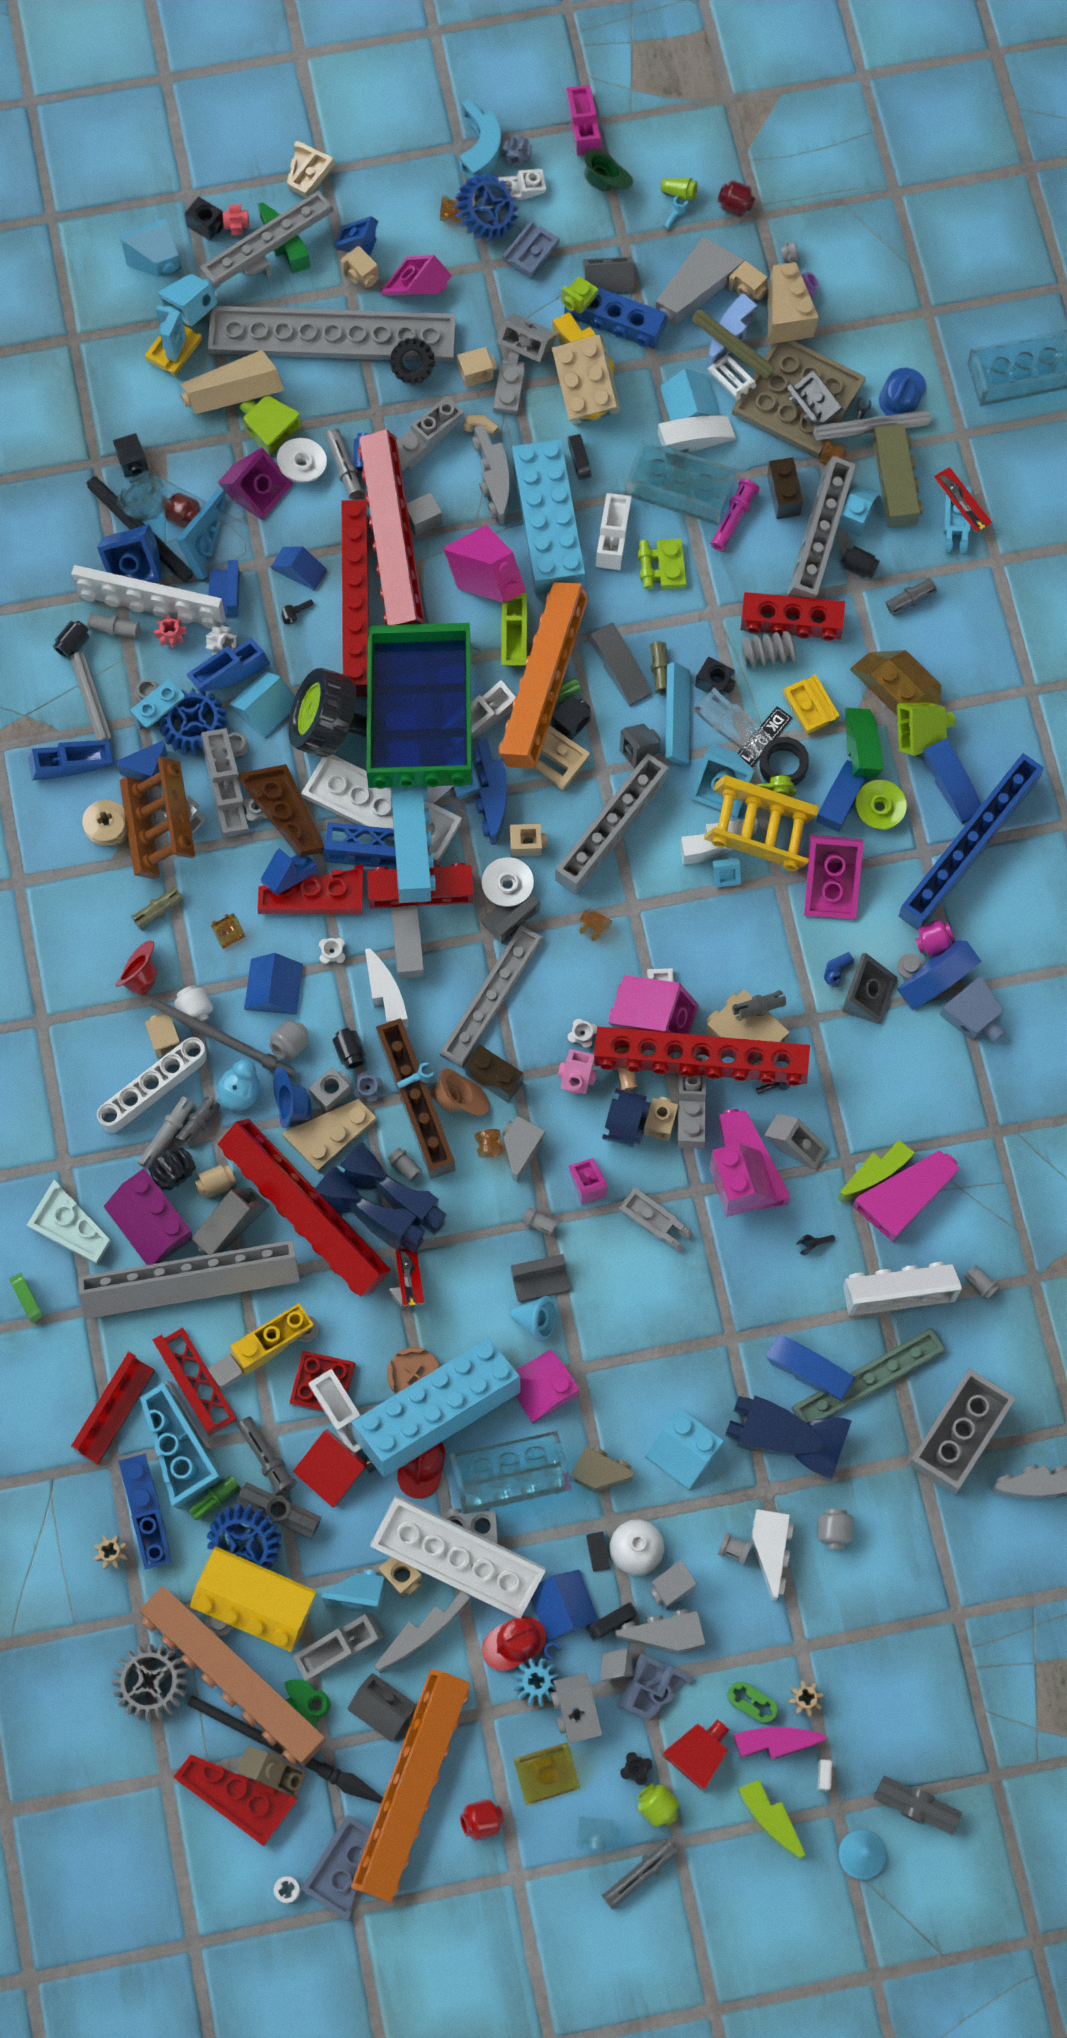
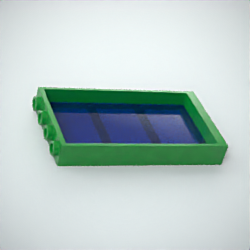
(419, 705)

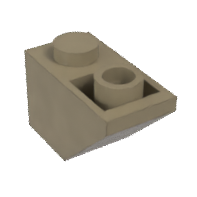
(600, 1473)
(271, 1771)

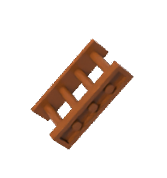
(139, 822)

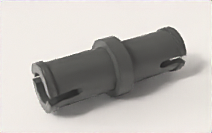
(911, 596)
(759, 1005)
(197, 1121)

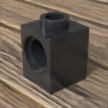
(201, 210)
(130, 455)
(714, 668)
(571, 717)

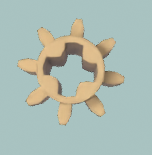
(107, 1545)
(809, 1692)

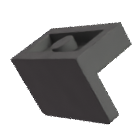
(610, 273)
(505, 920)
(540, 1278)
(381, 1707)

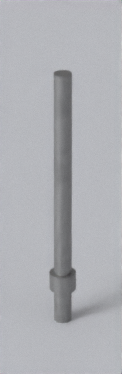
(268, 1061)

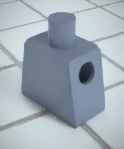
(975, 1012)

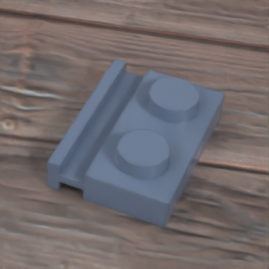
(531, 249)

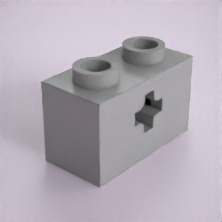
(527, 337)
(583, 1721)

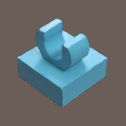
(726, 872)

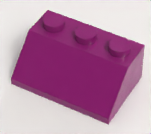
(147, 1218)

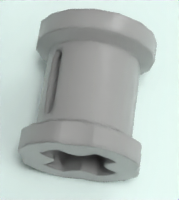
(734, 1548)

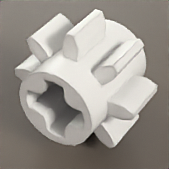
(219, 639)

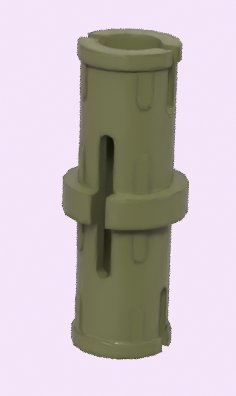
(659, 666)
(157, 908)

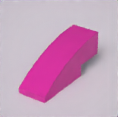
(583, 119)
(776, 1740)

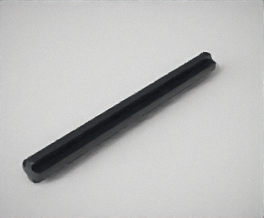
(166, 555)

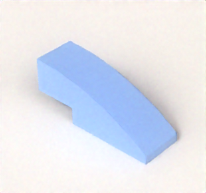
(736, 321)

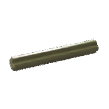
(733, 343)

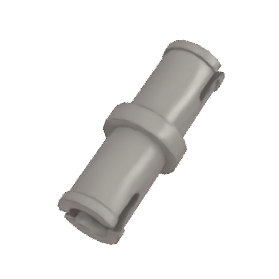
(113, 625)

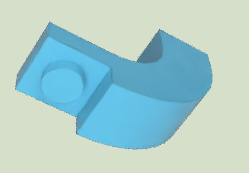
(486, 153)

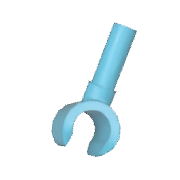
(676, 210)
(417, 1076)

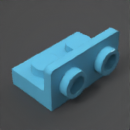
(171, 331)
(156, 704)

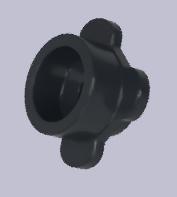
(632, 1761)

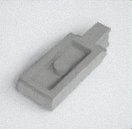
(509, 385)

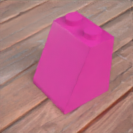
(484, 566)
(653, 1006)
(741, 1179)

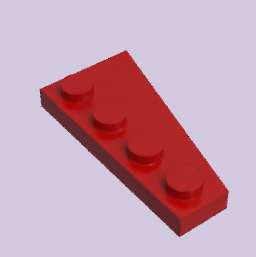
(326, 894)
(244, 1802)

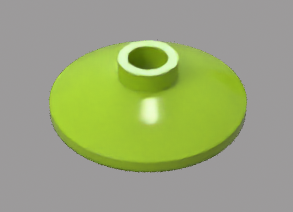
(885, 794)

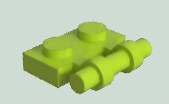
(670, 564)

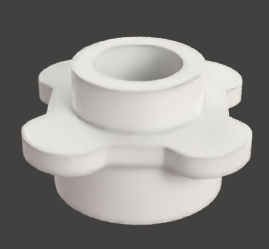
(328, 944)
(579, 1026)

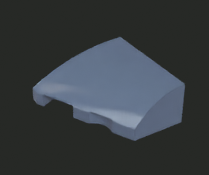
(651, 1686)

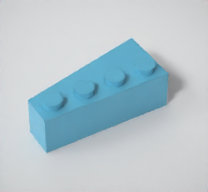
(181, 1452)

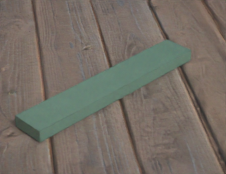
(874, 1376)

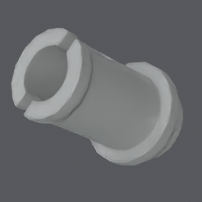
(404, 1164)
(539, 1221)
(982, 1282)

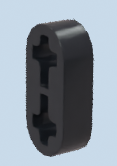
(579, 456)
(611, 1621)

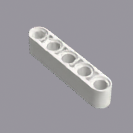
(148, 1097)

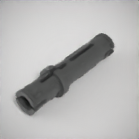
(666, 1852)

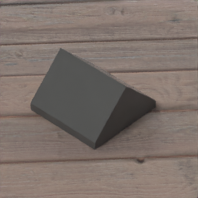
(870, 990)

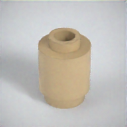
(215, 1181)

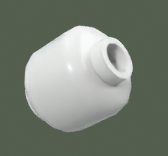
(194, 1003)

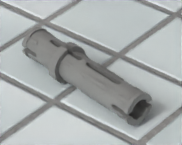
(347, 472)
(167, 1132)

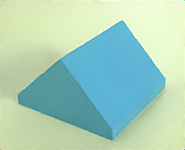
(688, 396)
(264, 703)

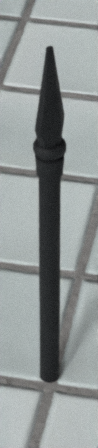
(347, 1782)

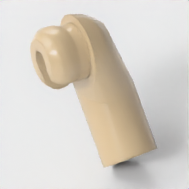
(476, 420)

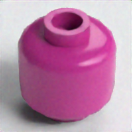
(935, 938)

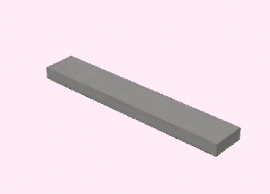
(266, 239)
(491, 996)

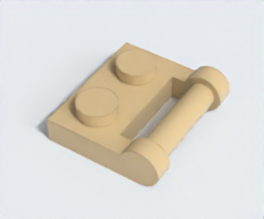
(565, 754)

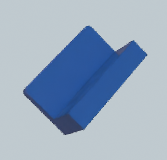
(226, 585)

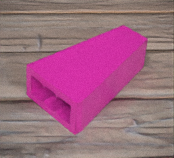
(738, 1128)
(904, 1196)

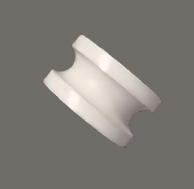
(295, 1893)

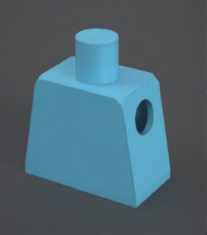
(190, 297)

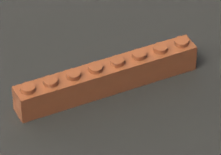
(232, 1676)

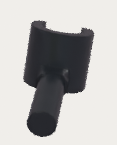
(861, 412)
(288, 612)
(781, 1085)
(811, 1242)

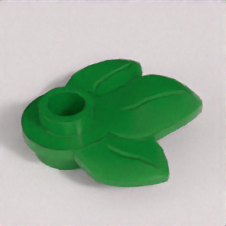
(301, 1699)

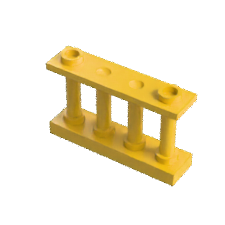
(778, 805)

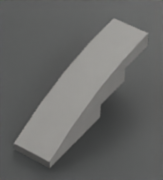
(224, 782)
(413, 1639)

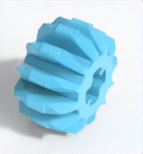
(542, 1674)

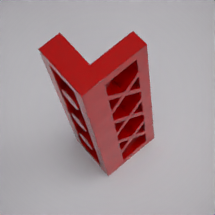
(184, 1381)
(112, 1408)

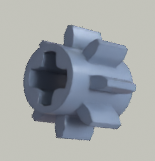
(517, 150)

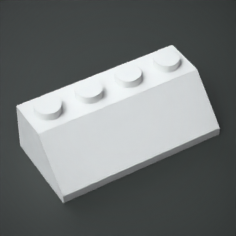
(901, 1289)

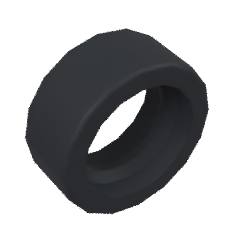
(788, 744)

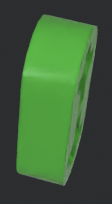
(26, 1297)
(748, 1708)

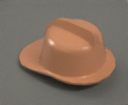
(458, 1093)

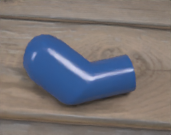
(834, 968)

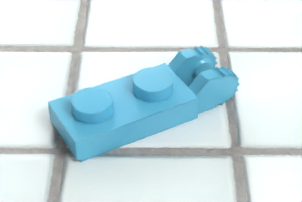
(955, 525)

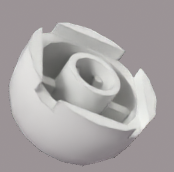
(636, 1547)

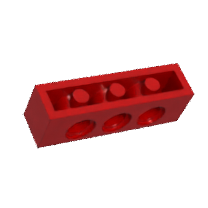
(805, 609)

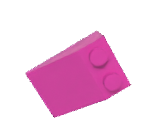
(833, 876)

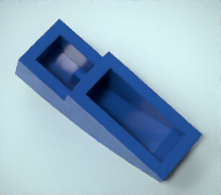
(229, 666)
(69, 759)
(952, 780)
(840, 798)
(939, 974)
(809, 1367)

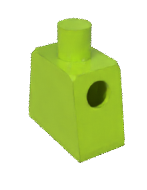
(270, 422)
(922, 726)

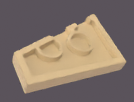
(330, 1133)

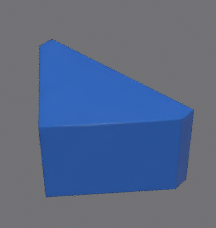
(299, 566)
(142, 763)

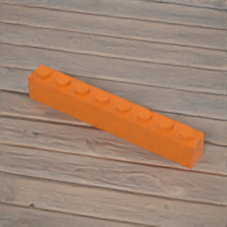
(543, 675)
(411, 1785)

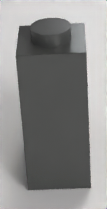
(229, 1220)

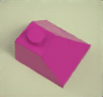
(418, 276)
(545, 1386)

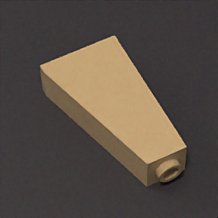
(232, 383)

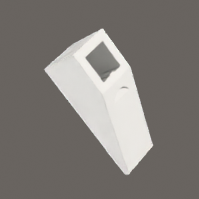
(769, 1543)

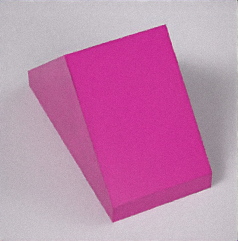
(588, 1181)

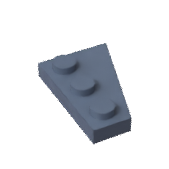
(335, 1869)

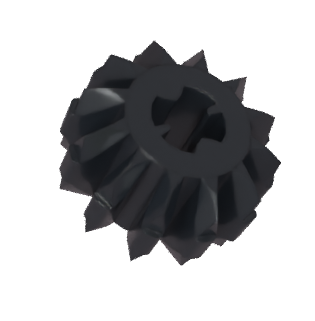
(172, 1168)

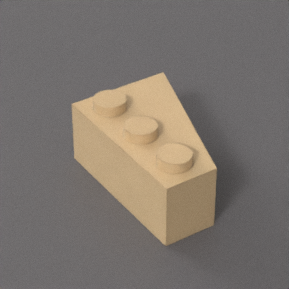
(789, 306)

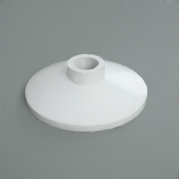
(301, 451)
(510, 871)

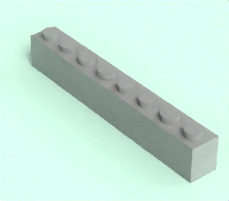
(188, 1279)

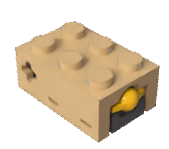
(586, 379)

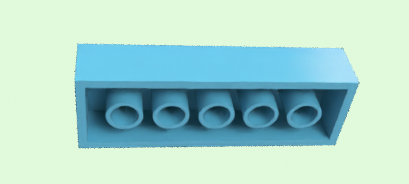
(547, 514)
(436, 1407)

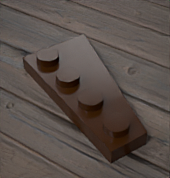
(283, 805)

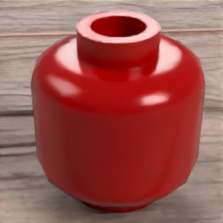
(481, 1820)

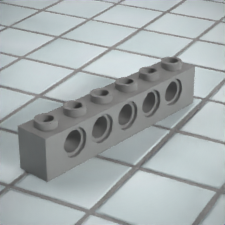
(821, 528)
(611, 824)

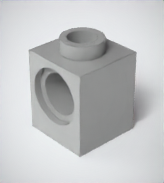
(326, 1100)

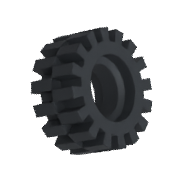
(423, 350)

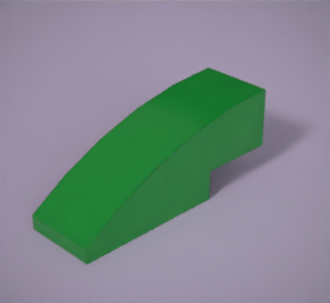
(293, 249)
(863, 742)

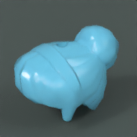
(248, 1085)

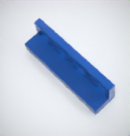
(358, 853)

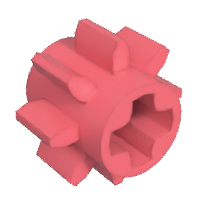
(236, 219)
(170, 632)

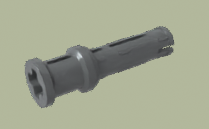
(273, 1468)

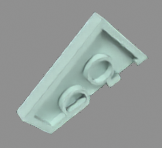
(67, 1225)

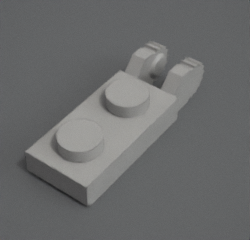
(653, 1218)

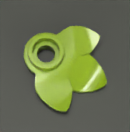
(781, 784)

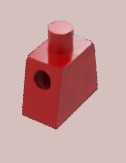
(698, 1753)

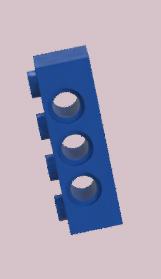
(628, 312)

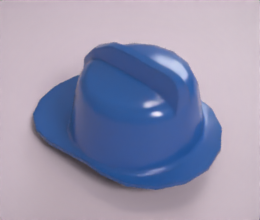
(902, 391)
(291, 1099)

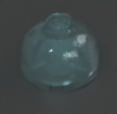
(144, 499)

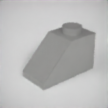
(796, 1140)
(521, 1145)
(673, 1585)

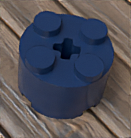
(625, 1118)

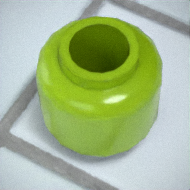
(658, 1805)

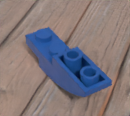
(493, 794)
(145, 1511)

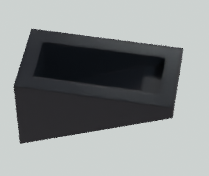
(598, 1551)

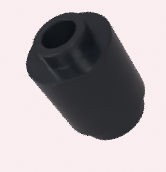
(860, 562)
(71, 639)
(349, 1048)

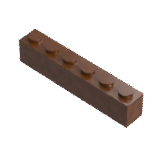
(416, 1099)

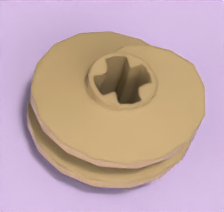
(102, 811)

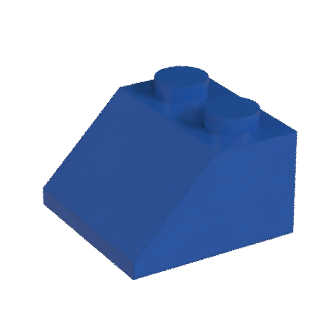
(132, 554)

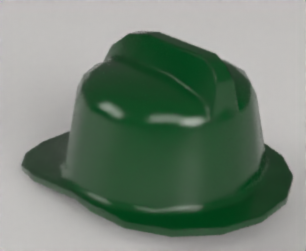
(604, 172)

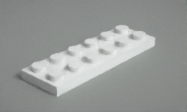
(148, 597)
(345, 792)
(458, 1556)

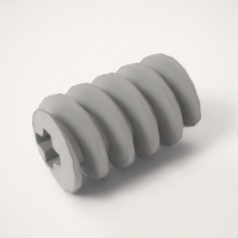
(768, 648)

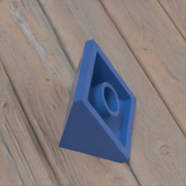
(273, 984)
(563, 1605)

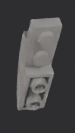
(428, 432)
(494, 475)
(691, 1110)
(1033, 1484)

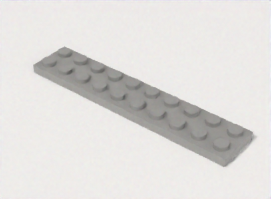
(327, 332)

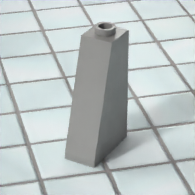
(697, 280)

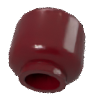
(735, 198)

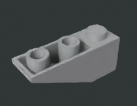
(671, 1634)

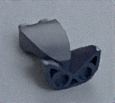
(367, 1173)
(392, 1226)
(779, 1431)

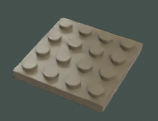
(772, 409)

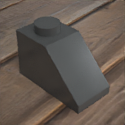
(637, 742)

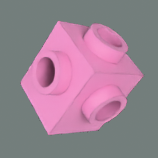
(577, 1072)

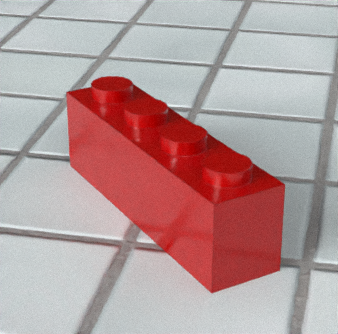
(451, 883)

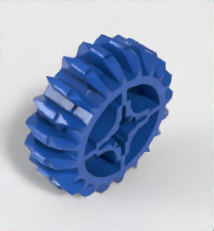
(484, 220)
(201, 705)
(231, 1524)

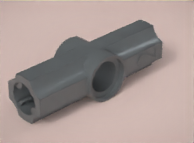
(295, 1517)
(918, 1805)

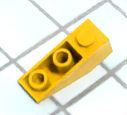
(270, 1339)

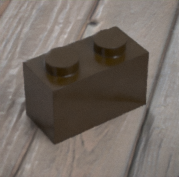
(784, 488)
(494, 1073)

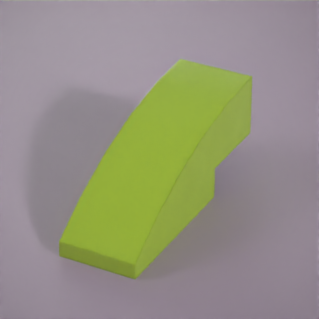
(514, 631)
(877, 1171)
(771, 1819)

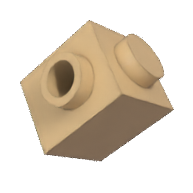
(661, 1118)

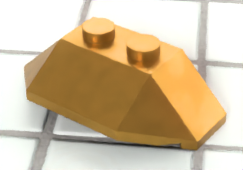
(897, 678)

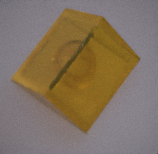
(546, 1773)

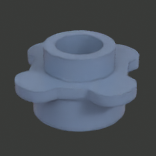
(367, 1080)

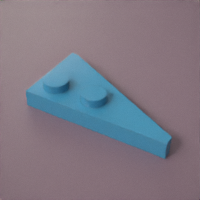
(201, 534)

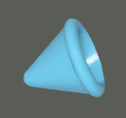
(537, 1317)
(862, 1854)

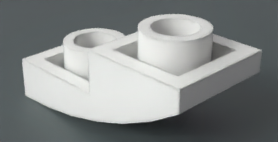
(526, 184)

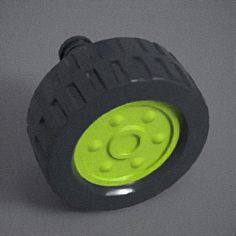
(324, 713)

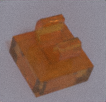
(596, 921)
(227, 930)

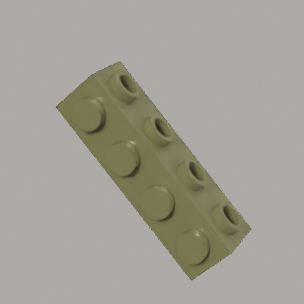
(896, 475)

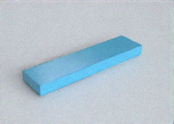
(677, 714)

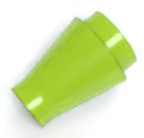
(683, 187)

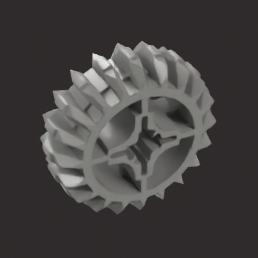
(160, 1674)

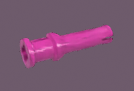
(738, 505)

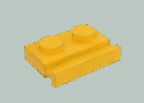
(157, 356)
(810, 704)

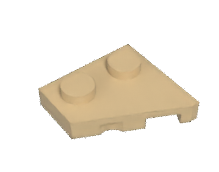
(308, 169)

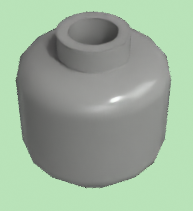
(289, 1040)
(835, 1528)

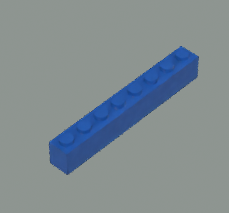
(971, 842)

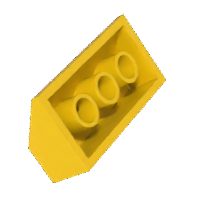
(253, 1599)

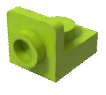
(578, 295)

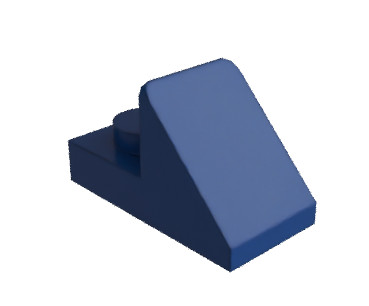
(357, 234)
(286, 871)

